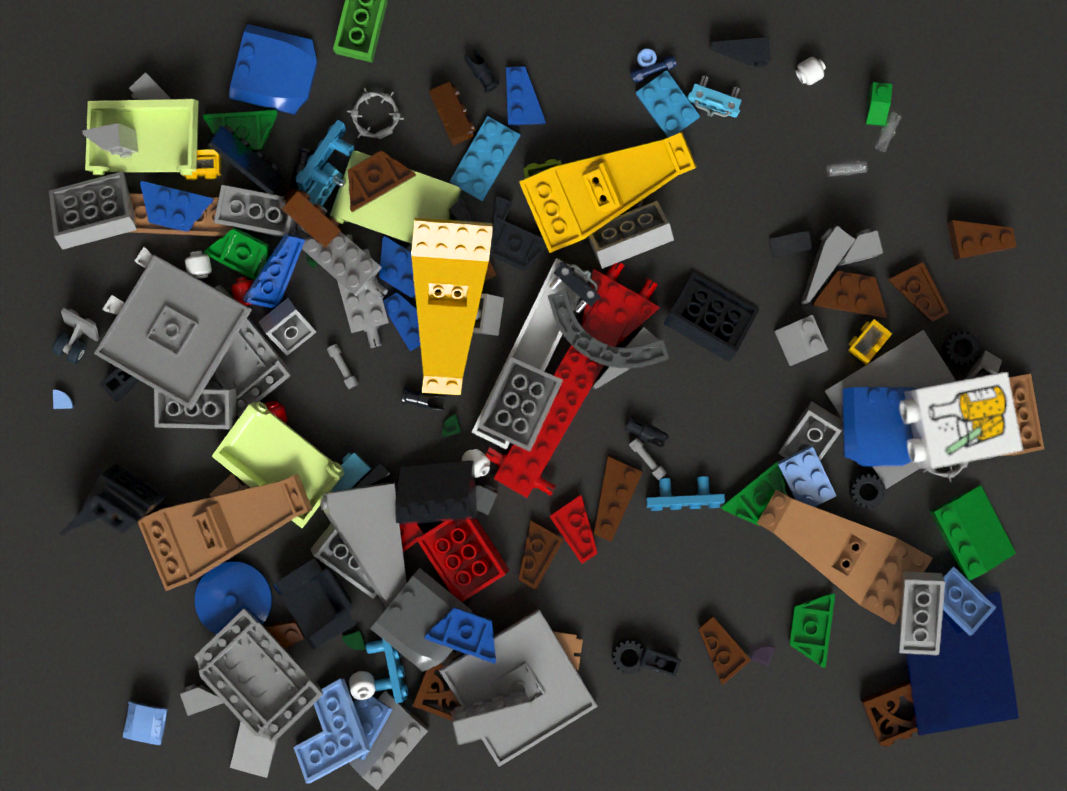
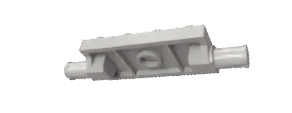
(346, 263)
(364, 311)

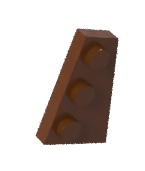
(723, 650)

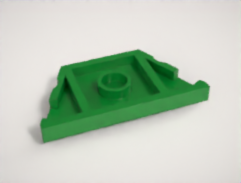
(251, 126)
(240, 252)
(754, 498)
(812, 628)

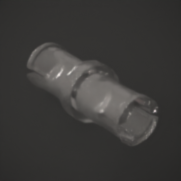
(888, 132)
(847, 168)

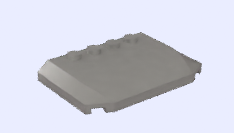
(249, 366)
(256, 677)

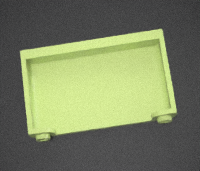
(163, 132)
(395, 211)
(267, 450)

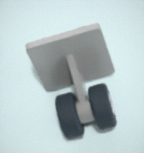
(71, 345)

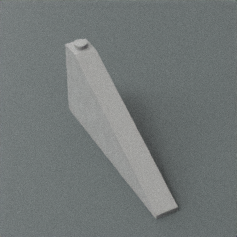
(369, 530)

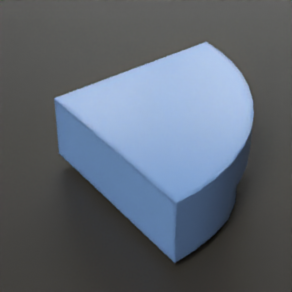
(61, 400)

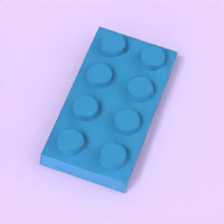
(485, 158)

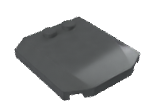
(413, 615)

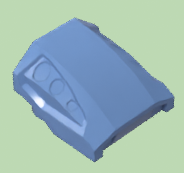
(145, 723)

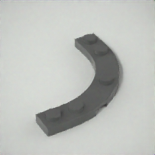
(599, 351)

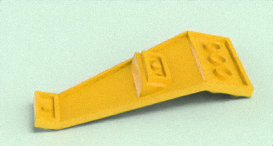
(570, 202)
(452, 259)

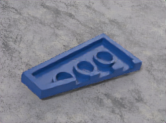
(275, 275)

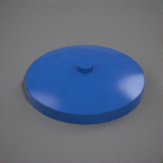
(228, 591)

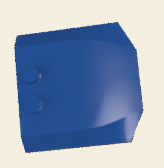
(273, 70)
(874, 426)

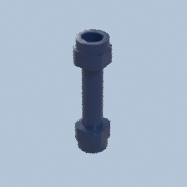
(637, 74)

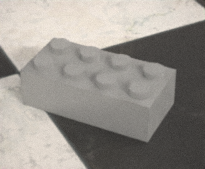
(631, 234)
(212, 410)
(492, 717)

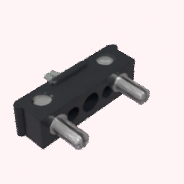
(577, 284)

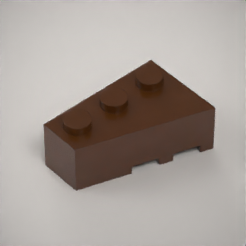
(452, 113)
(309, 217)
(978, 239)

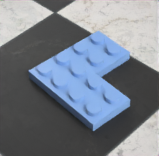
(341, 734)

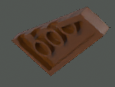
(615, 496)

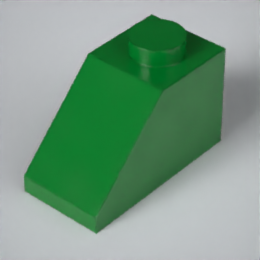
(878, 103)

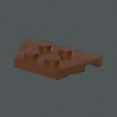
(375, 178)
(852, 294)

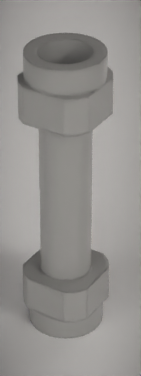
(334, 351)
(658, 471)

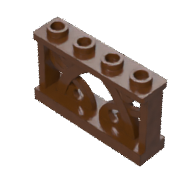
(429, 693)
(880, 701)

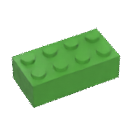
(360, 28)

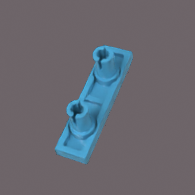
(324, 149)
(676, 503)
(396, 671)

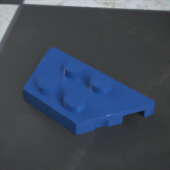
(172, 206)
(397, 267)
(466, 634)

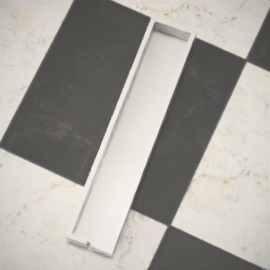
(536, 340)

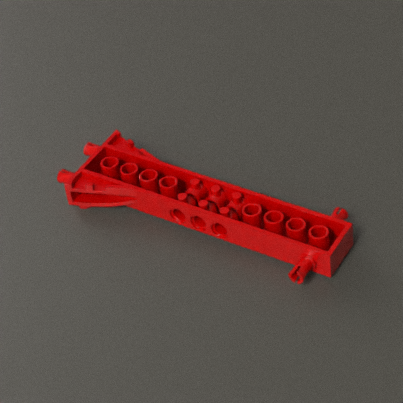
(608, 322)

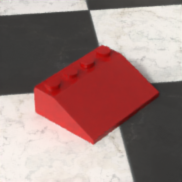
(463, 556)

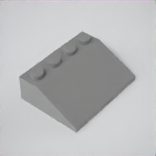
(92, 210)
(520, 403)
(392, 745)

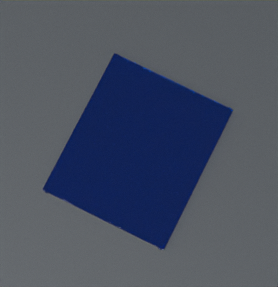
(967, 680)

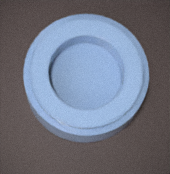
(646, 58)

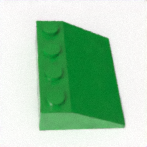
(972, 533)

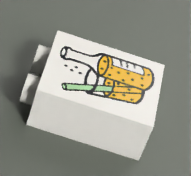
(961, 421)

